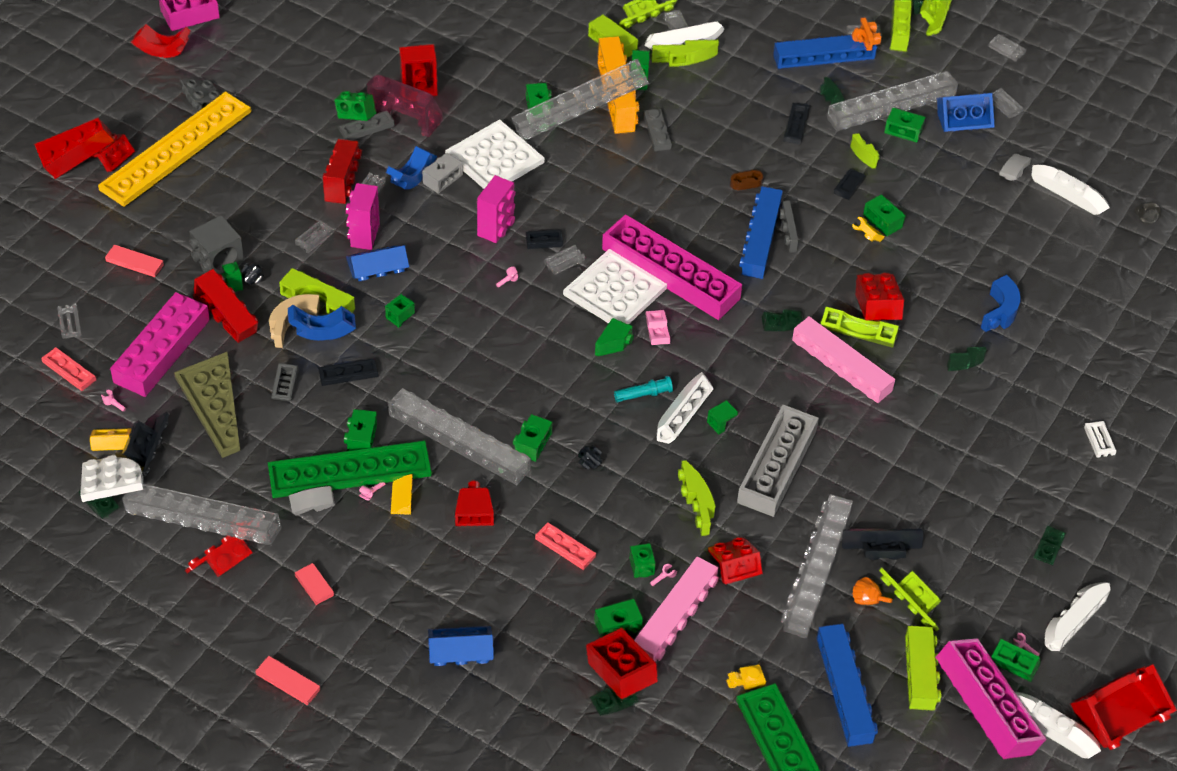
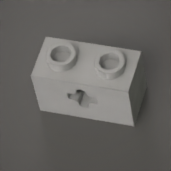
(442, 173)

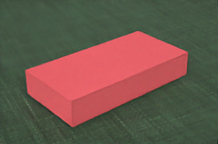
(314, 584)

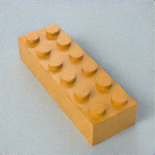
(624, 108)

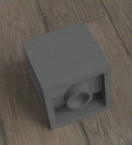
(216, 245)

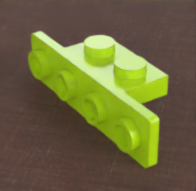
(640, 10)
(935, 13)
(916, 593)

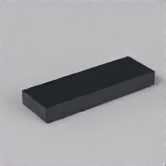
(796, 123)
(348, 372)

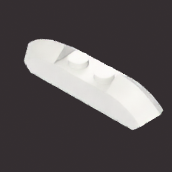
(705, 31)
(1070, 188)
(683, 408)
(1083, 607)
(1060, 727)

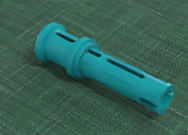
(651, 388)

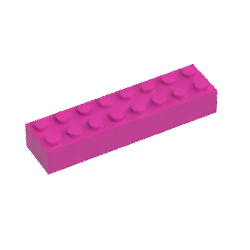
(679, 269)

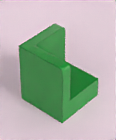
(720, 415)

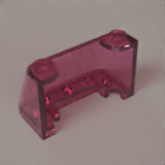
(405, 99)

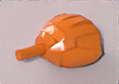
(868, 592)

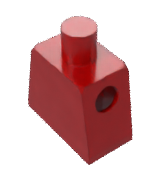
(474, 506)

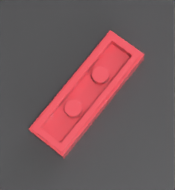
(134, 260)
(68, 369)
(565, 546)
(288, 680)

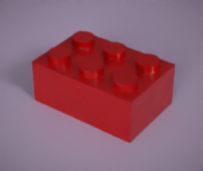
(419, 67)
(879, 297)
(622, 663)

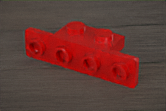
(223, 557)

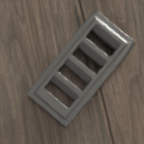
(285, 369)

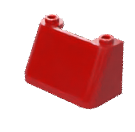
(1124, 705)

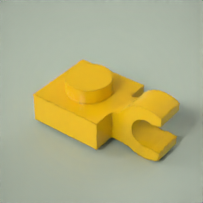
(870, 232)
(749, 677)

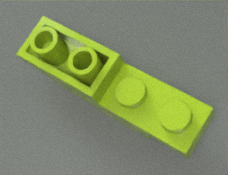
(690, 53)
(697, 494)

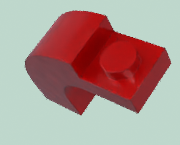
(160, 45)

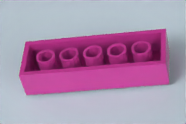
(160, 344)
(990, 698)

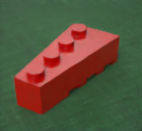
(73, 146)
(341, 171)
(224, 305)

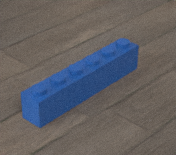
(820, 51)
(761, 232)
(846, 685)

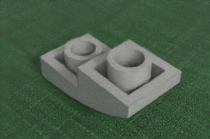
(1014, 167)
(311, 499)

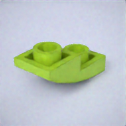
(864, 152)

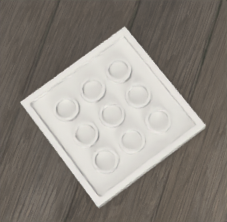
(495, 152)
(615, 288)

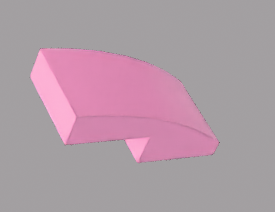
(657, 327)

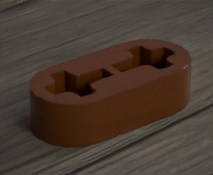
(746, 180)

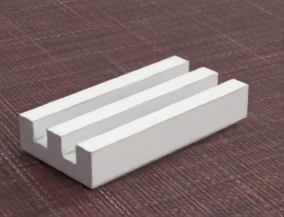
(1098, 437)

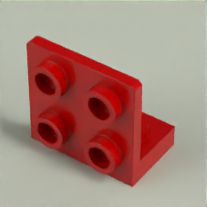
(115, 153)
(737, 559)

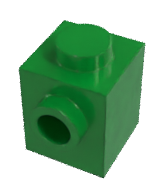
(642, 560)

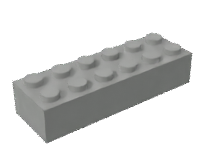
(777, 460)

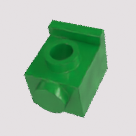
(232, 276)
(399, 310)

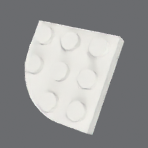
(109, 477)

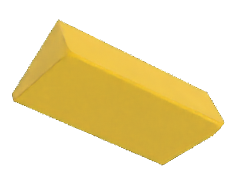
(109, 439)
(402, 495)

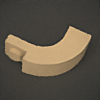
(279, 317)

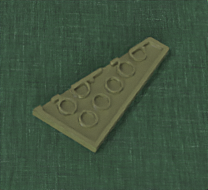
(211, 397)

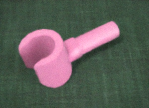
(512, 275)
(110, 400)
(367, 493)
(664, 574)
(1022, 644)

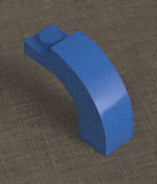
(412, 172)
(1008, 297)
(322, 327)

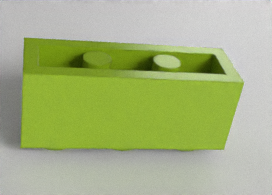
(604, 27)

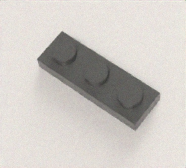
(363, 128)
(657, 129)
(788, 226)

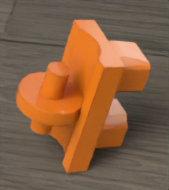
(865, 35)

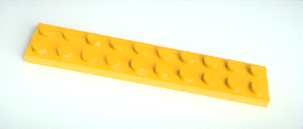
(174, 149)

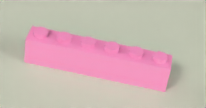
(843, 359)
(677, 607)

